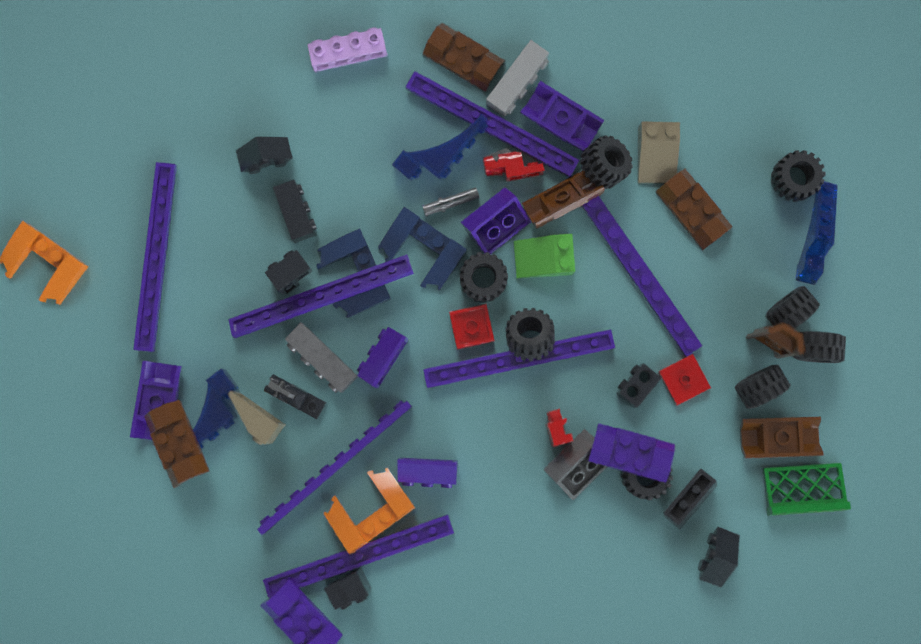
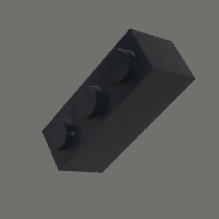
(295, 211)
(690, 499)

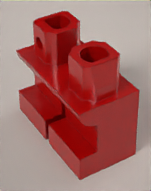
(556, 430)

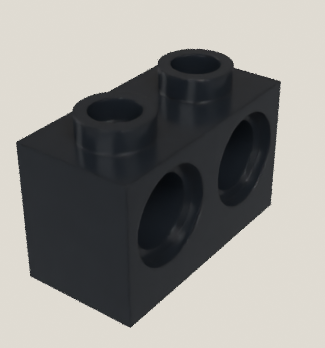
(642, 389)

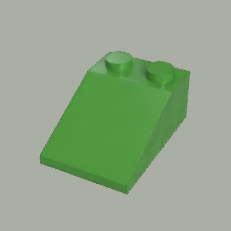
(544, 256)

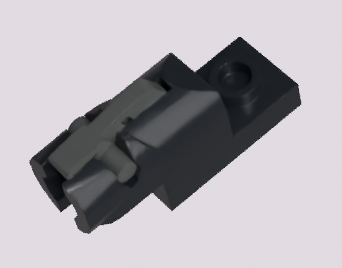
(295, 396)

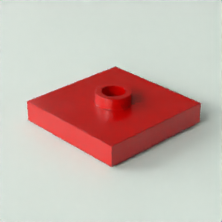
(471, 326)
(684, 379)

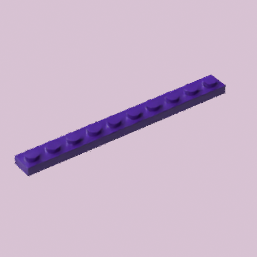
(497, 126)
(155, 257)
(642, 276)
(320, 296)
(507, 361)
(327, 471)
(368, 553)

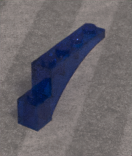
(442, 157)
(819, 236)
(216, 411)

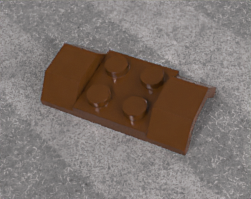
(462, 56)
(561, 199)
(694, 209)
(780, 339)
(780, 437)
(176, 442)

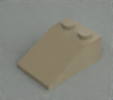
(658, 151)
(259, 422)

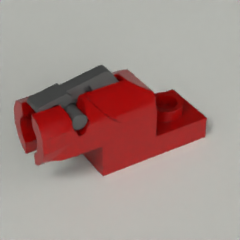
(511, 164)

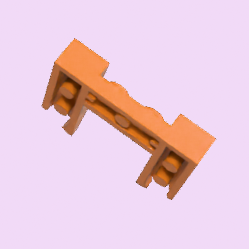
(29, 239)
(356, 536)

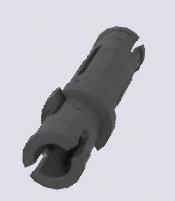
(471, 194)

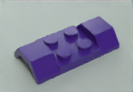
(562, 116)
(156, 387)
(632, 452)
(300, 617)

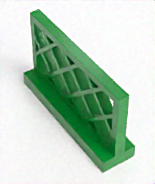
(802, 506)

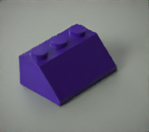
(496, 221)
(382, 357)
(427, 472)

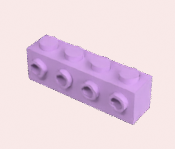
(347, 49)

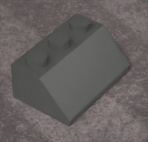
(571, 466)

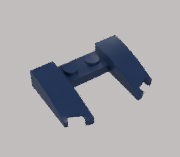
(410, 224)
(354, 245)

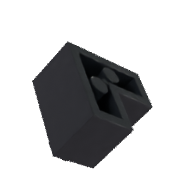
(263, 152)
(288, 272)
(720, 557)
(348, 589)

